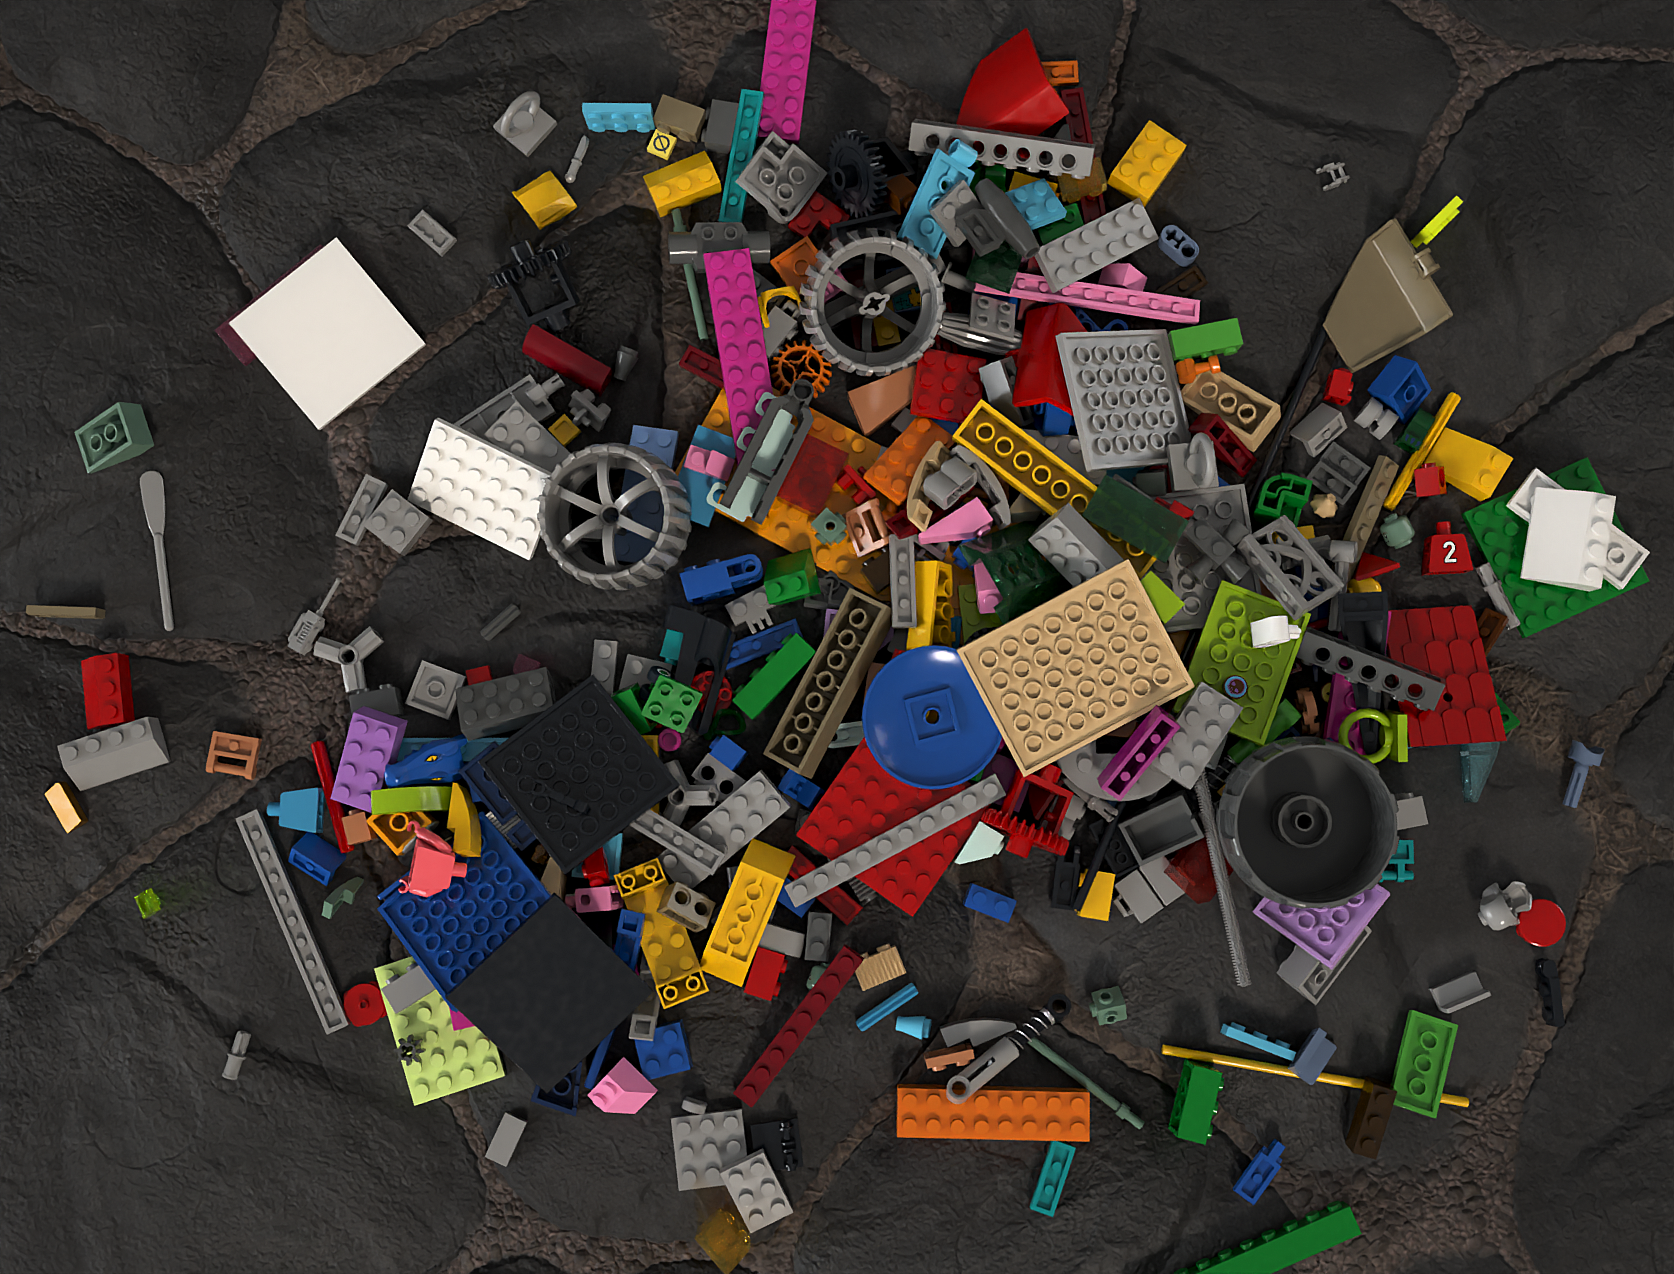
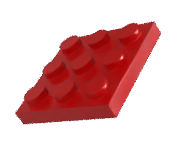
(946, 385)

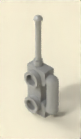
(309, 625)

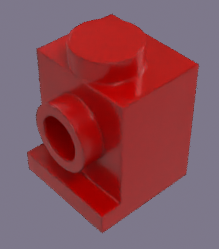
(1338, 387)
(596, 869)

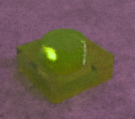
(148, 903)

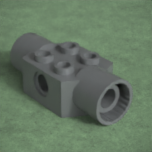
(716, 237)

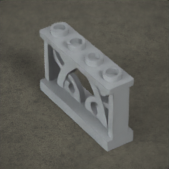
(1279, 584)

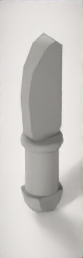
(576, 161)

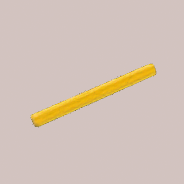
(1419, 456)

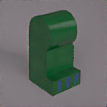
(1415, 431)

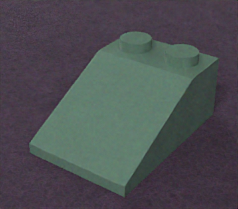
(114, 436)

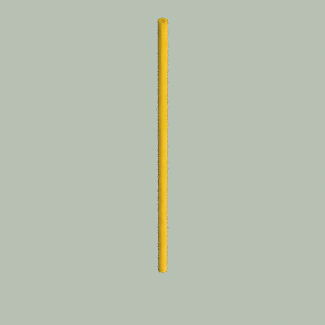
(1282, 1070)

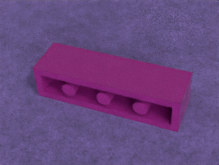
(1138, 752)

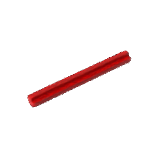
(327, 780)

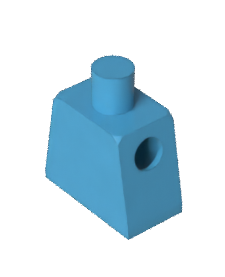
(300, 809)

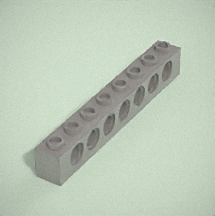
(990, 138)

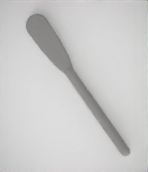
(154, 505)

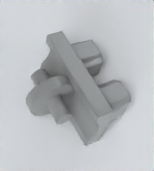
(586, 412)
(936, 551)

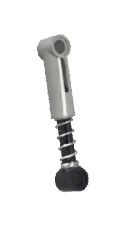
(1006, 1050)

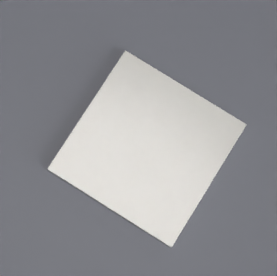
(327, 333)

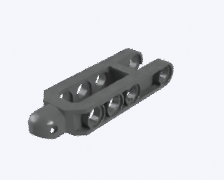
(795, 403)

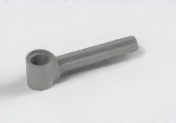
(1342, 554)

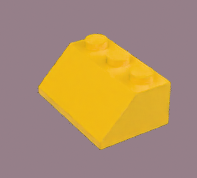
(683, 183)

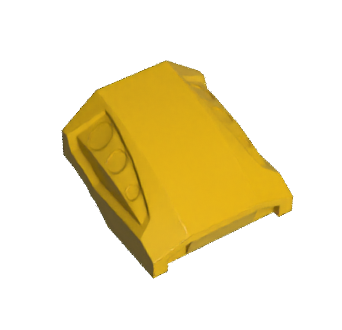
(545, 200)

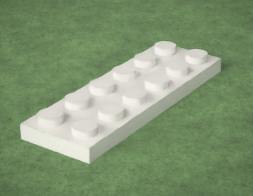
(1623, 553)

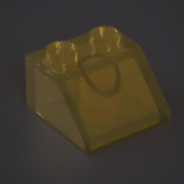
(723, 1240)

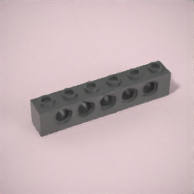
(1431, 685)

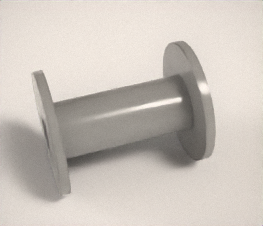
(957, 280)

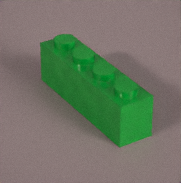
(774, 676)

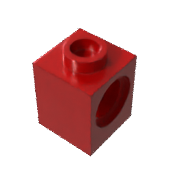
(1430, 480)

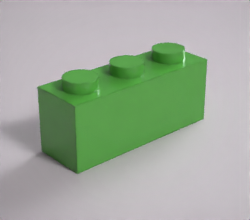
(1205, 340)

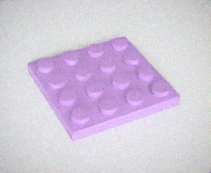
(1323, 930)

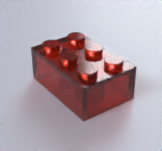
(812, 476)

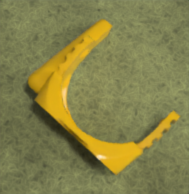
(789, 291)

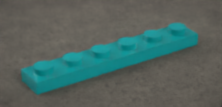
(741, 153)

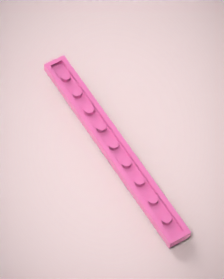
(1103, 298)

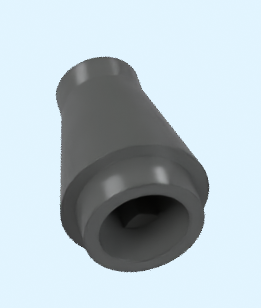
(625, 361)

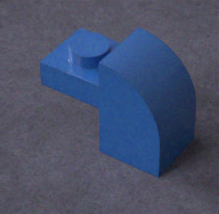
(801, 789)

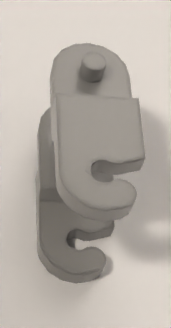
(1330, 168)

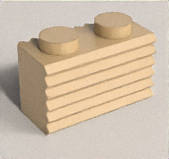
(879, 967)

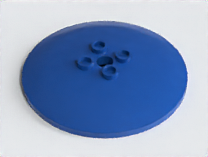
(897, 727)

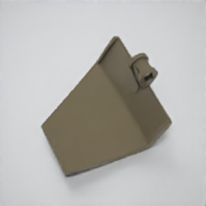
(1385, 299)

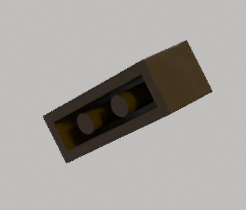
(1371, 1117)

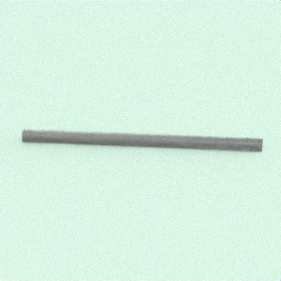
(1227, 897)

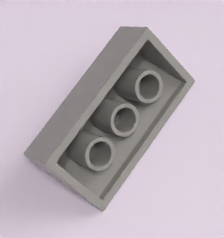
(114, 753)
(1310, 975)

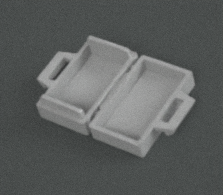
(1142, 892)

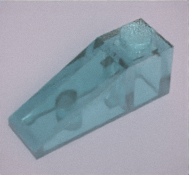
(1476, 765)

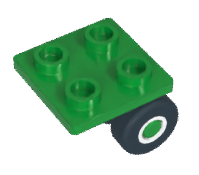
(668, 699)

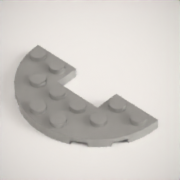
(1085, 766)

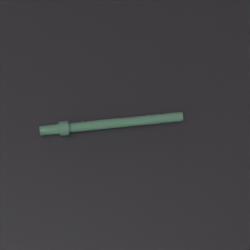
(691, 281)
(1121, 1109)

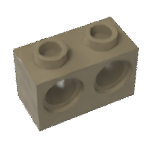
(684, 912)

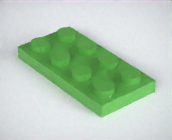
(1423, 1063)

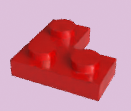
(816, 211)

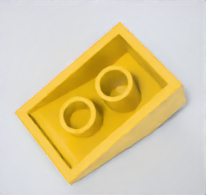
(1469, 463)

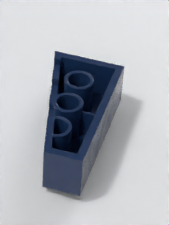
(563, 1095)

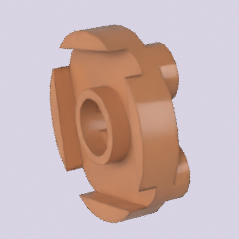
(1307, 707)

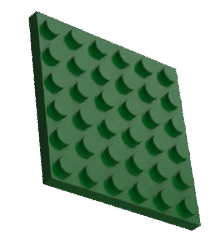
(1502, 542)

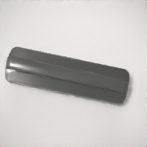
(500, 622)

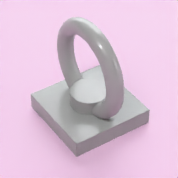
(525, 123)
(1192, 464)

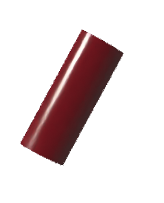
(567, 360)

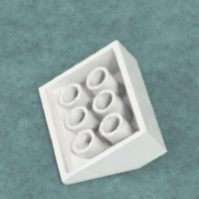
(1568, 538)

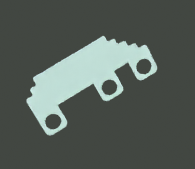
(764, 462)

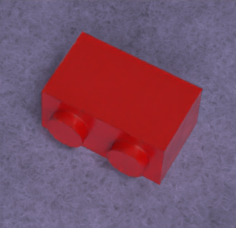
(765, 973)

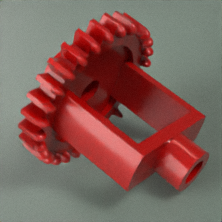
(1022, 836)

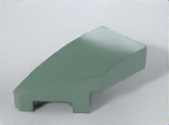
(345, 892)

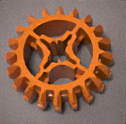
(792, 366)

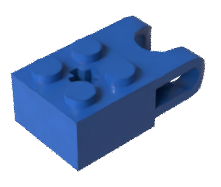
(719, 578)

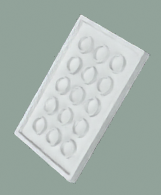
(480, 488)

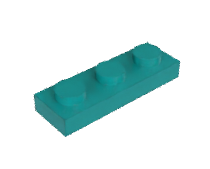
(1052, 1177)

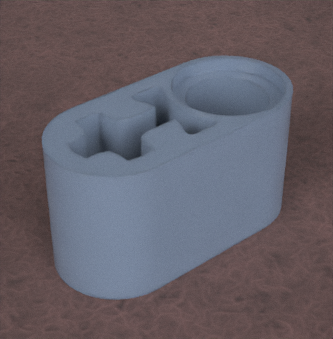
(1185, 242)

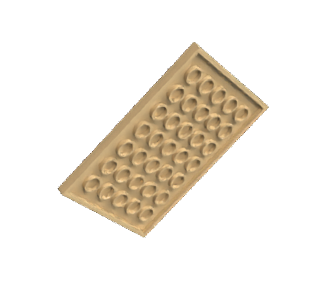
(1075, 667)

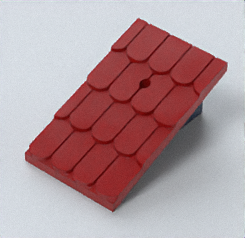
(1450, 647)

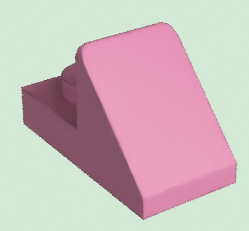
(709, 463)

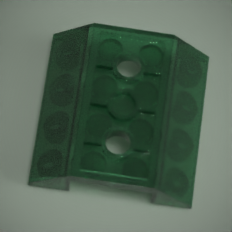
(1033, 578)

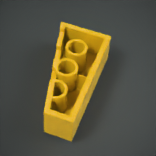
(933, 605)

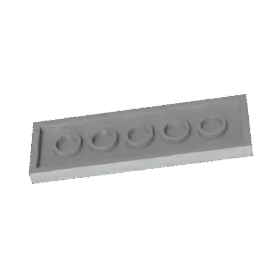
(1095, 245)
(730, 826)

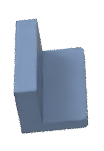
(1312, 1056)

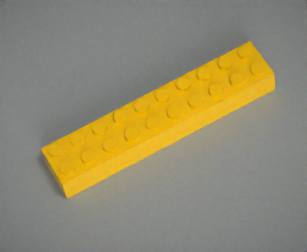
(1035, 472)

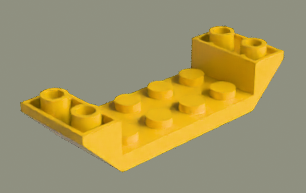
(746, 912)
(663, 940)

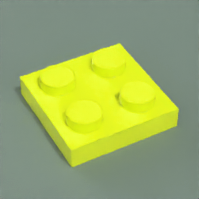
(1438, 222)

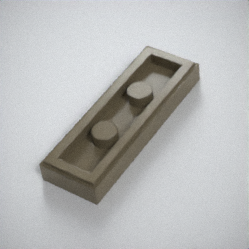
(65, 612)

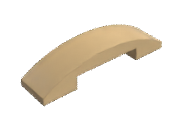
(917, 501)

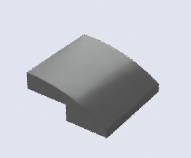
(1338, 472)

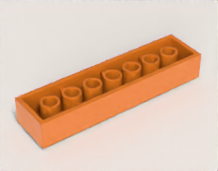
(994, 1113)

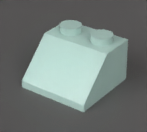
(980, 844)

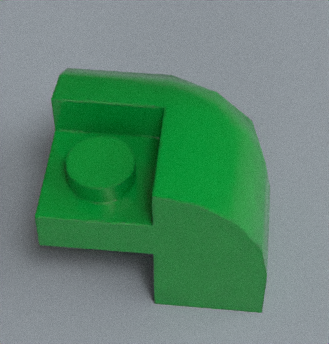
(1282, 496)

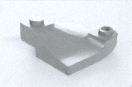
(781, 177)

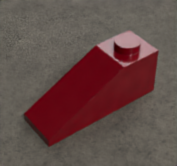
(1226, 444)

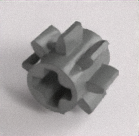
(417, 1049)

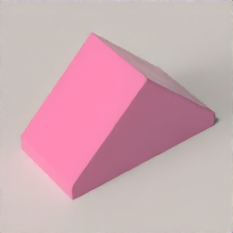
(1122, 276)

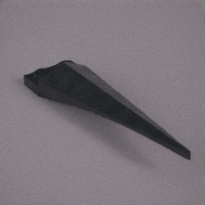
(1365, 624)

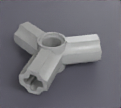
(337, 652)
(693, 795)

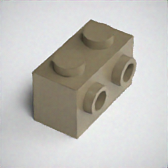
(679, 118)

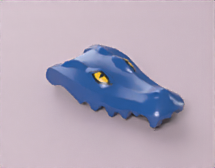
(431, 764)

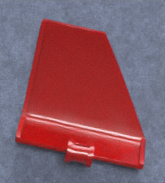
(1011, 94)
(1038, 360)

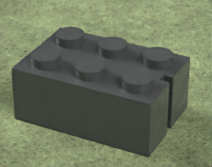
(1162, 827)

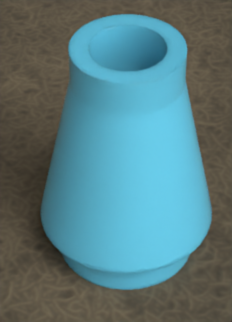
(915, 1026)

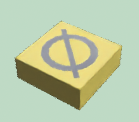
(661, 144)

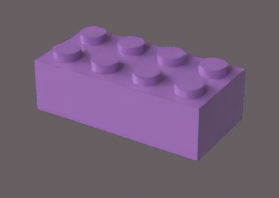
(369, 746)

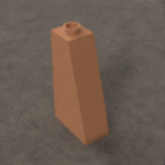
(882, 400)

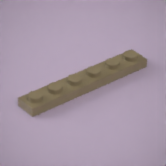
(1369, 506)

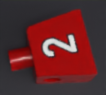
(1445, 552)

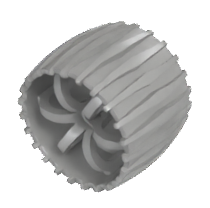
(866, 360)
(561, 496)

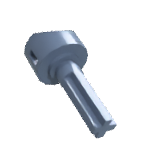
(1584, 758)

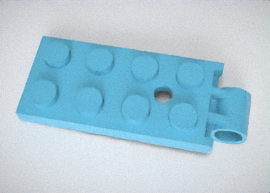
(951, 168)

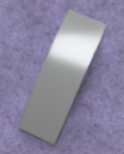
(976, 1029)

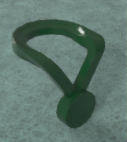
(725, 712)

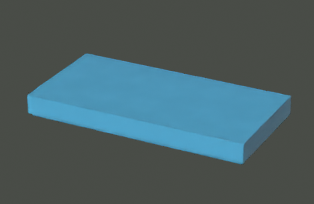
(699, 484)

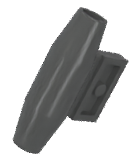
(996, 222)

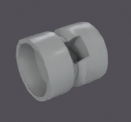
(1376, 418)

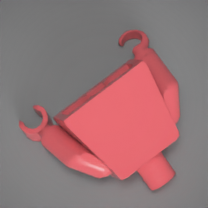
(431, 864)

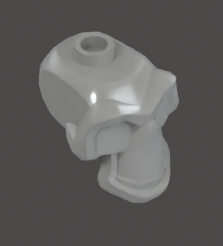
(1501, 907)

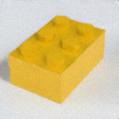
(1146, 163)

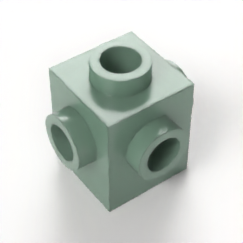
(828, 519)
(1108, 1005)

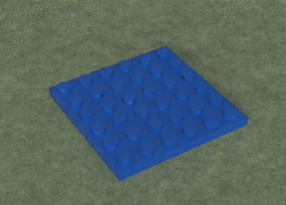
(469, 919)

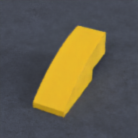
(464, 822)

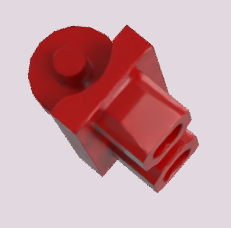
(849, 478)

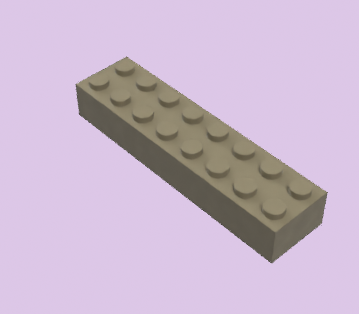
(830, 683)

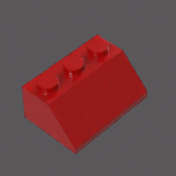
(107, 690)

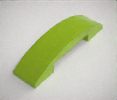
(410, 799)

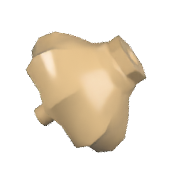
(1324, 505)

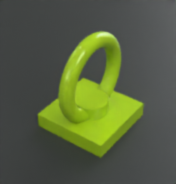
(1391, 733)

